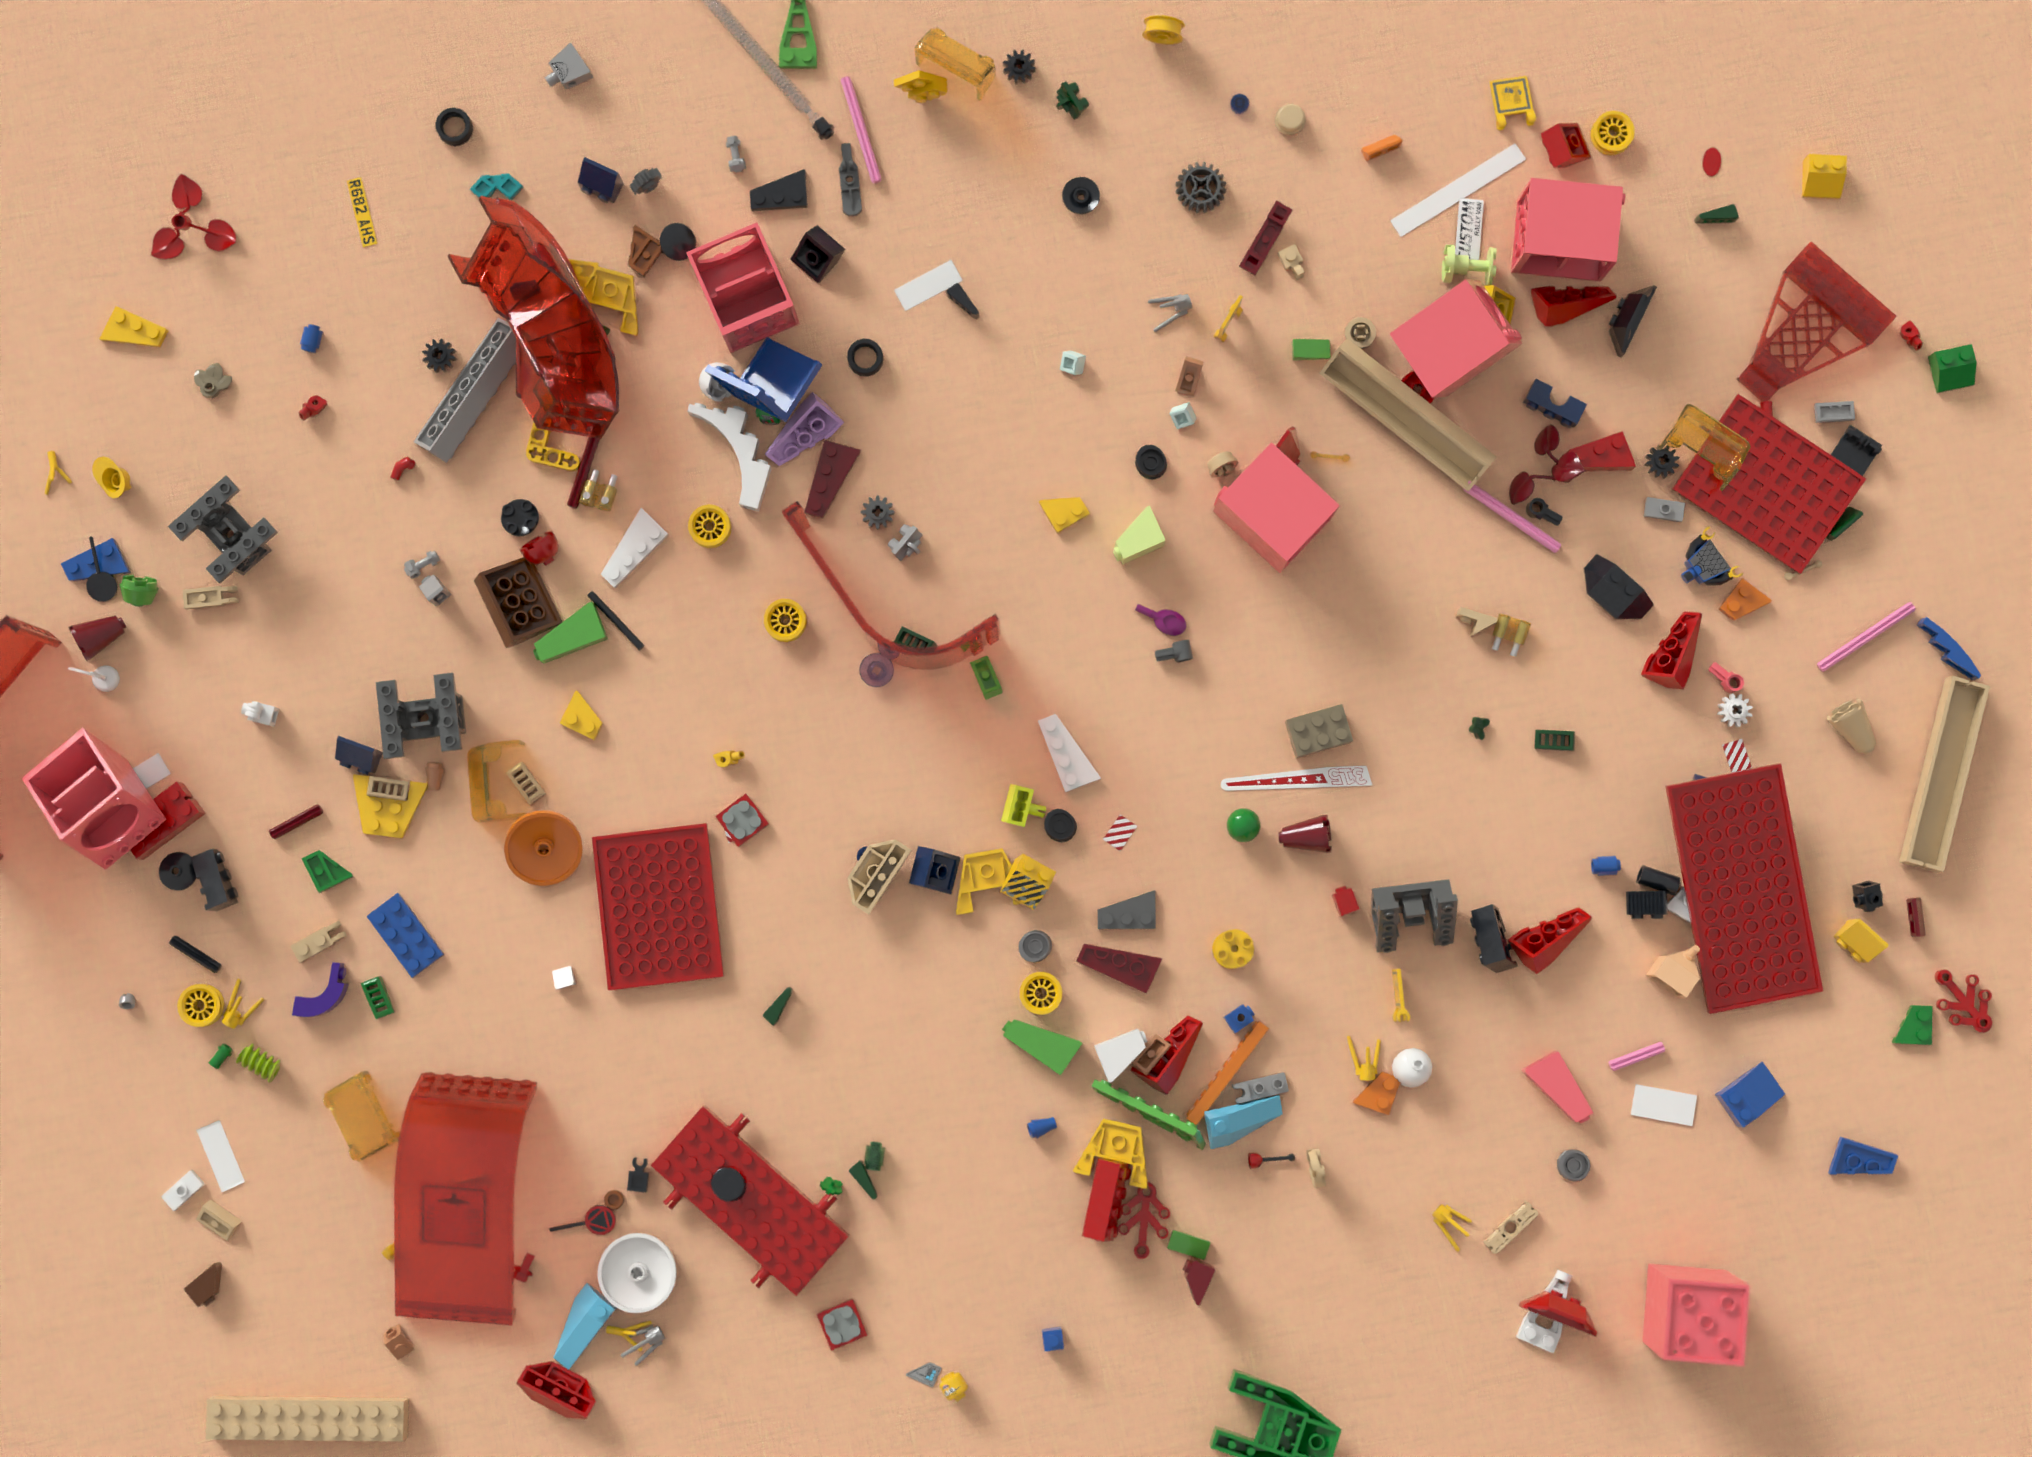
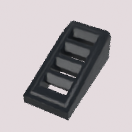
(959, 296)

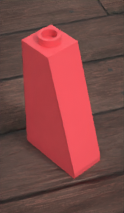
(1557, 1083)

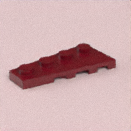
(831, 471)
(1124, 966)

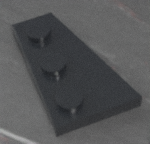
(781, 194)

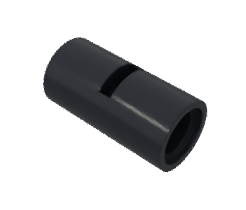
(1658, 880)

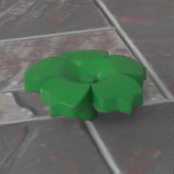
(831, 1186)

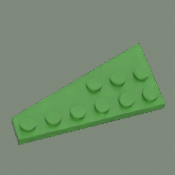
(1153, 1114)

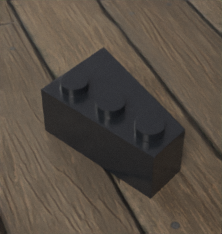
(214, 880)
(1492, 939)

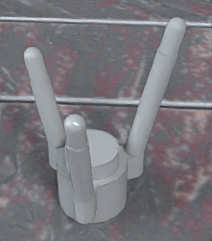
(1180, 302)
(653, 1336)

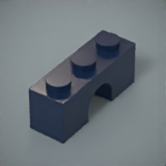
(1539, 399)

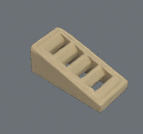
(521, 766)
(371, 783)

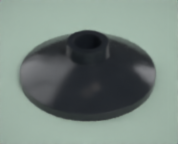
(1081, 186)
(186, 874)

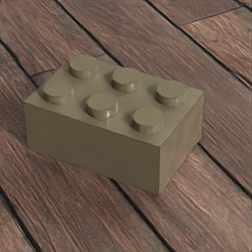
(1319, 731)

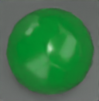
(1243, 825)

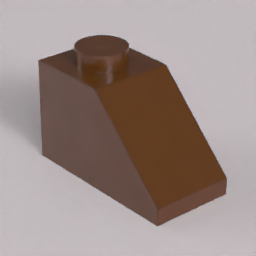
(205, 1286)

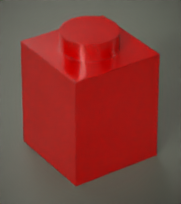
(1345, 900)

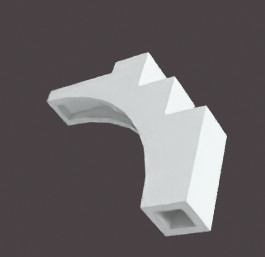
(731, 425)

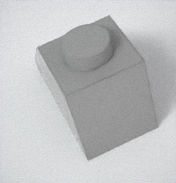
(434, 590)

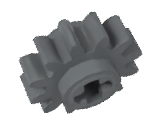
(645, 181)
(883, 517)

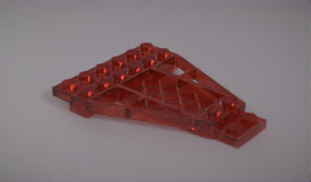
(1836, 293)

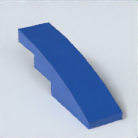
(1953, 653)

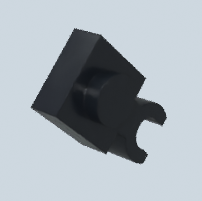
(638, 1179)

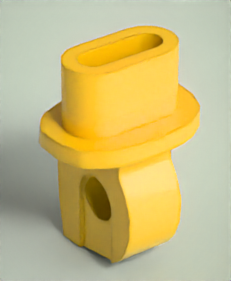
(731, 758)

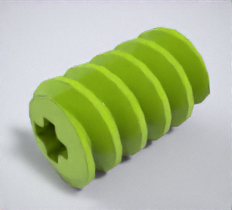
(259, 1063)

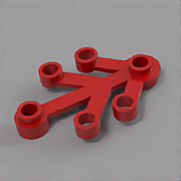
(1966, 1002)
(1144, 1217)

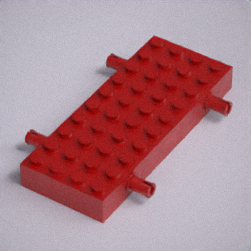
(772, 1218)

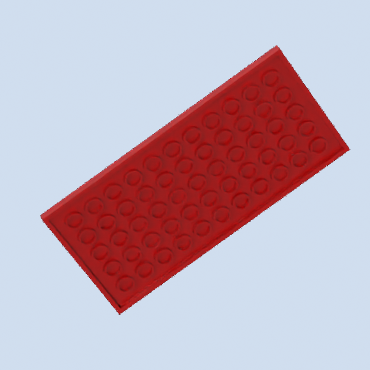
(1744, 888)

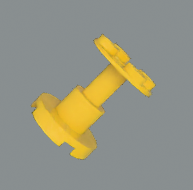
(1233, 948)

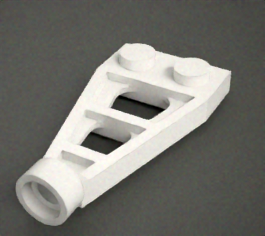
(1538, 1335)

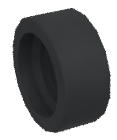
(444, 116)
(865, 371)

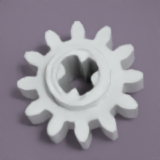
(1727, 709)

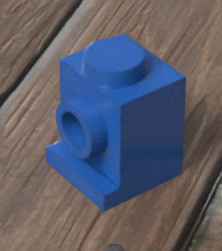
(1232, 1021)

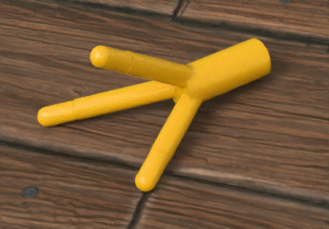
(54, 466)
(624, 1332)

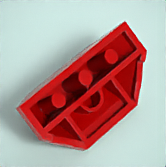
(1561, 1310)
(557, 1389)

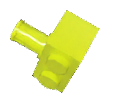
(1019, 805)

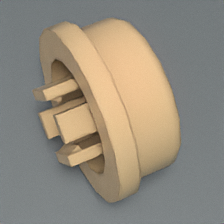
(1290, 119)
(1360, 332)
(1222, 464)

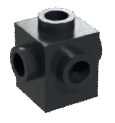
(1867, 895)

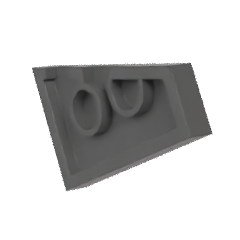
(1129, 914)

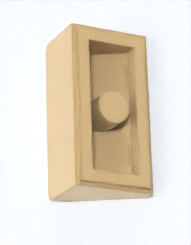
(218, 1219)

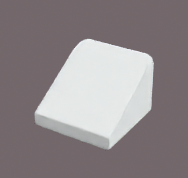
(563, 977)

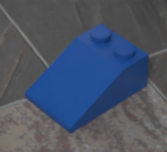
(1750, 1095)

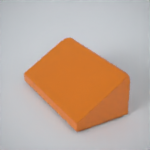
(1381, 147)

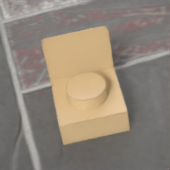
(1480, 620)

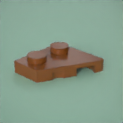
(644, 251)

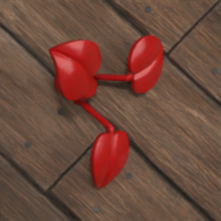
(167, 242)

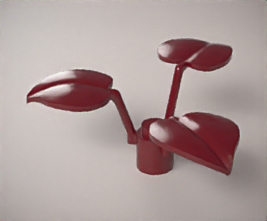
(1564, 470)

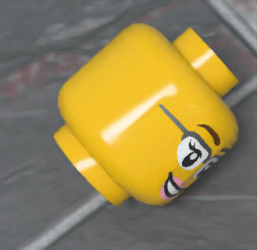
(953, 1386)

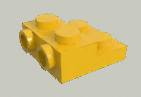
(922, 86)

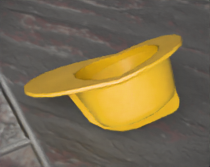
(111, 477)

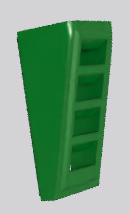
(368, 993)

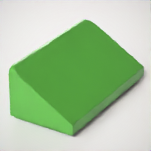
(1188, 1244)

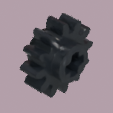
(1025, 62)
(432, 355)
(1655, 464)

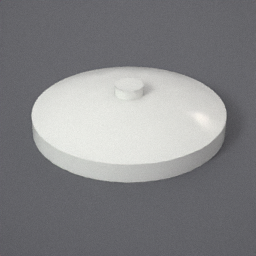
(637, 1272)

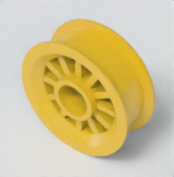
(1163, 29)
(1613, 149)
(715, 510)
(800, 628)
(1057, 998)
(184, 1011)

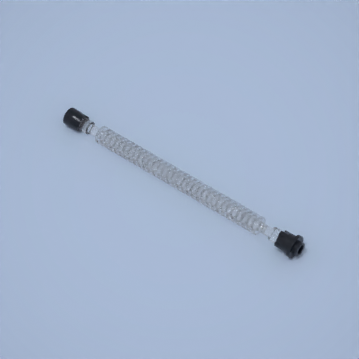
(769, 67)

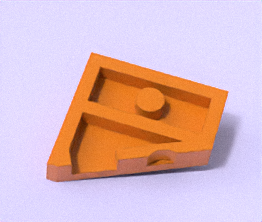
(1743, 600)
(1379, 1094)

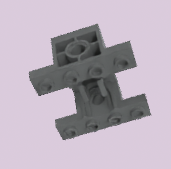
(216, 518)
(402, 720)
(1412, 902)

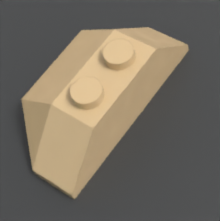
(875, 873)

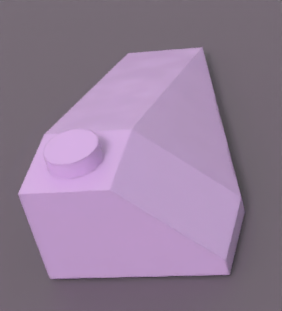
(807, 426)

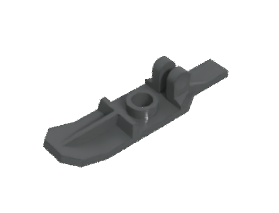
(849, 190)

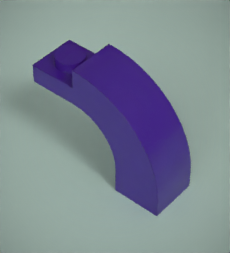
(328, 999)

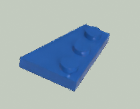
(109, 560)
(1857, 1157)

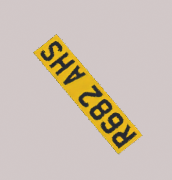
(361, 212)

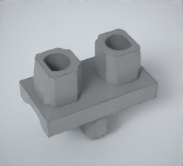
(907, 544)

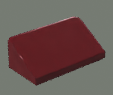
(1915, 917)

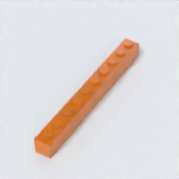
(1225, 1075)

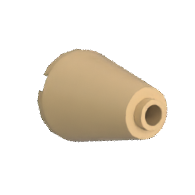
(1853, 724)

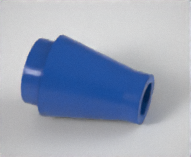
(1041, 1126)

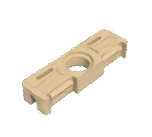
(1501, 1237)

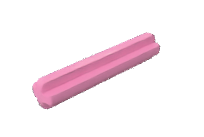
(1636, 1056)

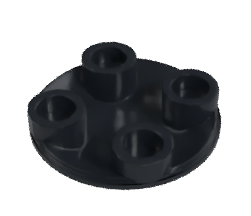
(676, 241)
(519, 517)

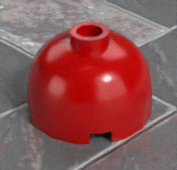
(541, 549)

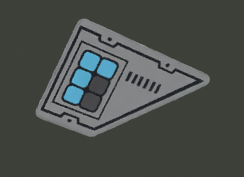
(925, 1374)

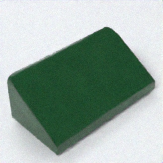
(1848, 517)

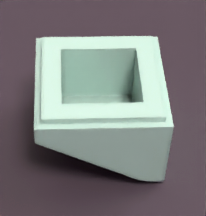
(1072, 362)
(1183, 415)

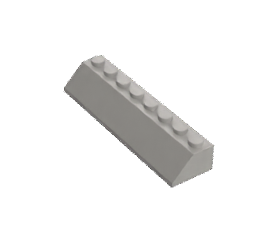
(470, 392)

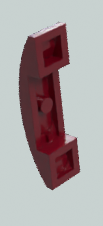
(1266, 238)

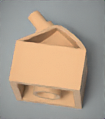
(1676, 972)

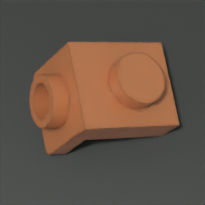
(397, 1342)

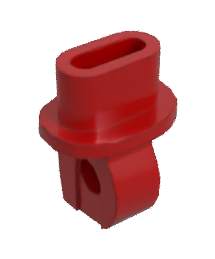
(1913, 338)
(310, 409)
(522, 1272)

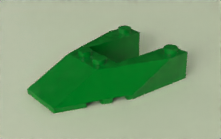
(1286, 1426)

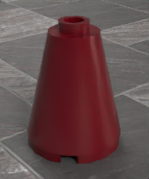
(97, 634)
(1308, 835)

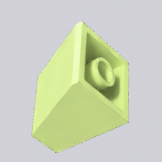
(1139, 538)

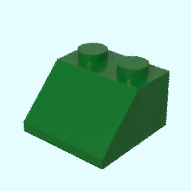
(1953, 368)

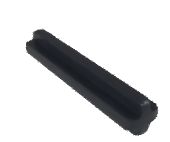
(195, 954)

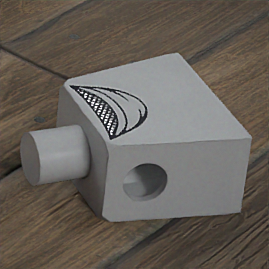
(568, 68)

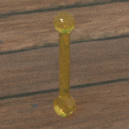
(1345, 457)

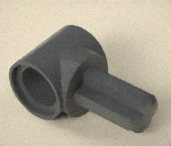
(1179, 651)

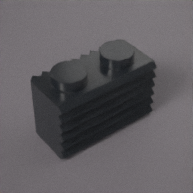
(1646, 903)

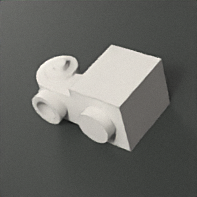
(260, 713)

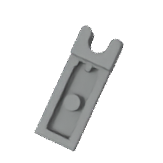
(1261, 1087)

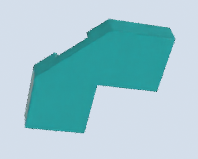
(505, 183)

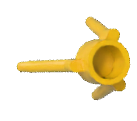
(232, 1016)
(1367, 1070)
(1442, 1214)

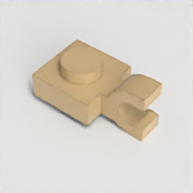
(1292, 259)

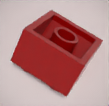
(1565, 145)

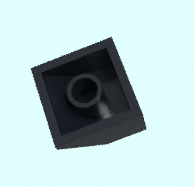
(817, 253)

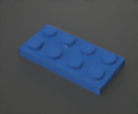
(405, 935)

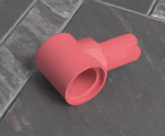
(1725, 677)

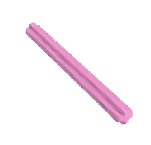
(861, 129)
(1514, 518)
(1865, 637)

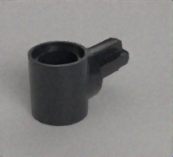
(1544, 513)

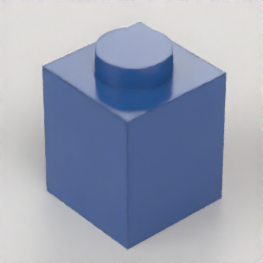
(1052, 1339)

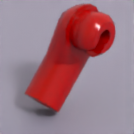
(401, 465)

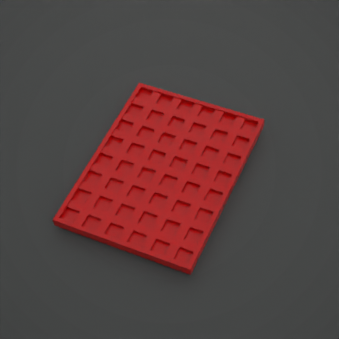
(1782, 494)

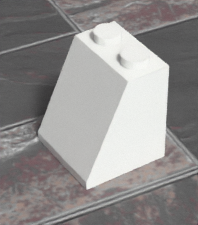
(1120, 1052)

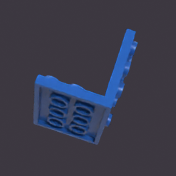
(772, 379)

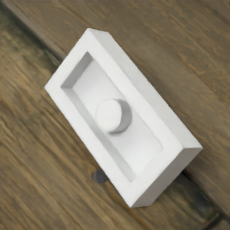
(183, 1190)

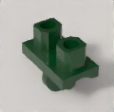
(1069, 101)

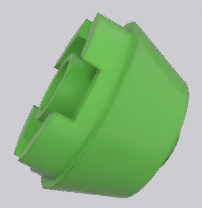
(138, 590)

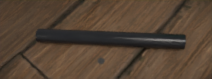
(615, 620)

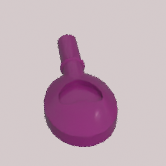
(1165, 620)

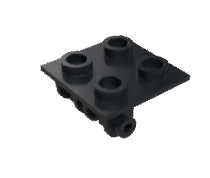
(1856, 450)

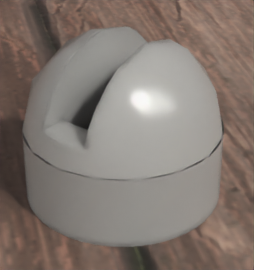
(127, 1001)

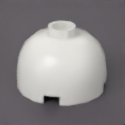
(712, 388)
(1412, 1067)

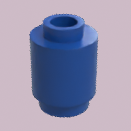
(311, 338)
(1605, 865)

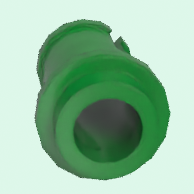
(220, 1056)

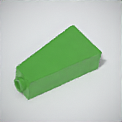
(572, 635)
(1046, 1046)

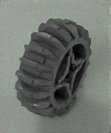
(1206, 192)

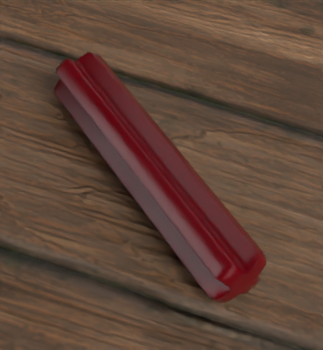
(296, 821)

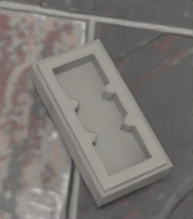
(1834, 412)
(1664, 509)

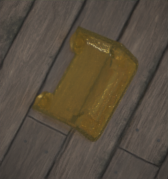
(360, 1117)

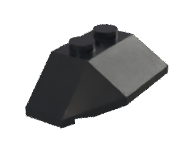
(1629, 317)
(1615, 590)

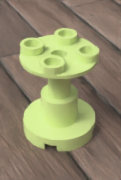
(1462, 264)

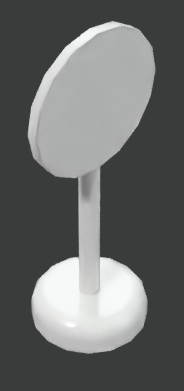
(104, 677)

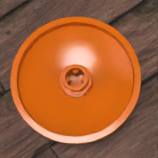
(543, 848)

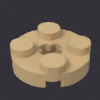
(1316, 1170)

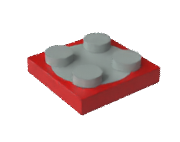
(742, 820)
(842, 1324)

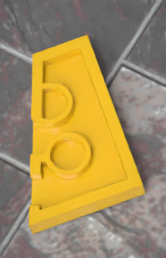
(133, 329)

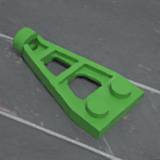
(798, 57)

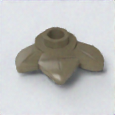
(213, 378)

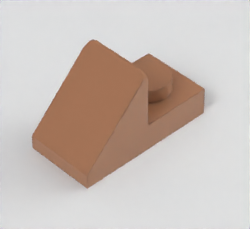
(1189, 376)

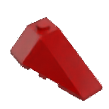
(1562, 305)
(1289, 445)
(1675, 656)
(1544, 943)
(1170, 1066)

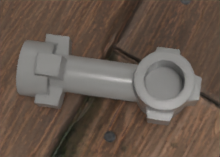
(736, 164)
(412, 568)

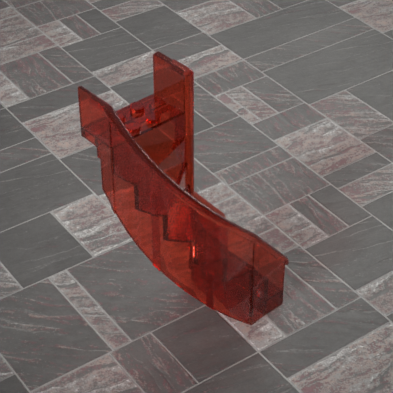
(561, 347)

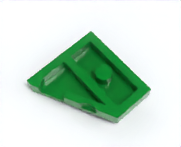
(325, 871)
(1916, 1026)

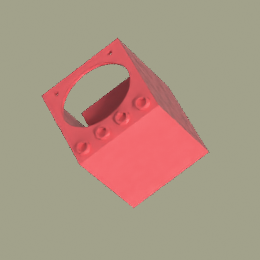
(1567, 229)
(744, 289)
(1456, 338)
(1275, 507)
(93, 799)
(1696, 1314)

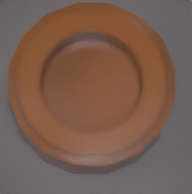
(614, 1199)

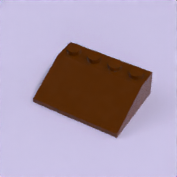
(517, 601)

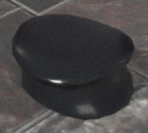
(1151, 462)
(1060, 825)
(728, 1184)

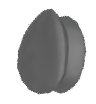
(1035, 946)
(1573, 1165)

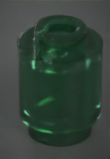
(874, 1156)

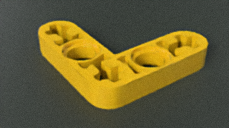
(541, 446)

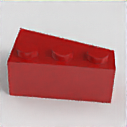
(1606, 454)

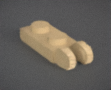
(208, 597)
(316, 942)

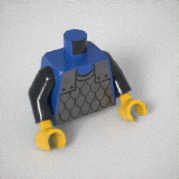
(1706, 563)

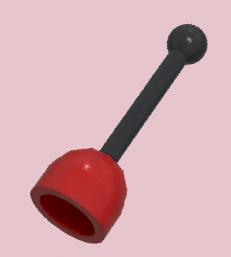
(1255, 1160)

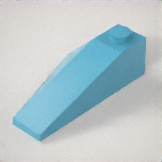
(1236, 1121)
(584, 1321)

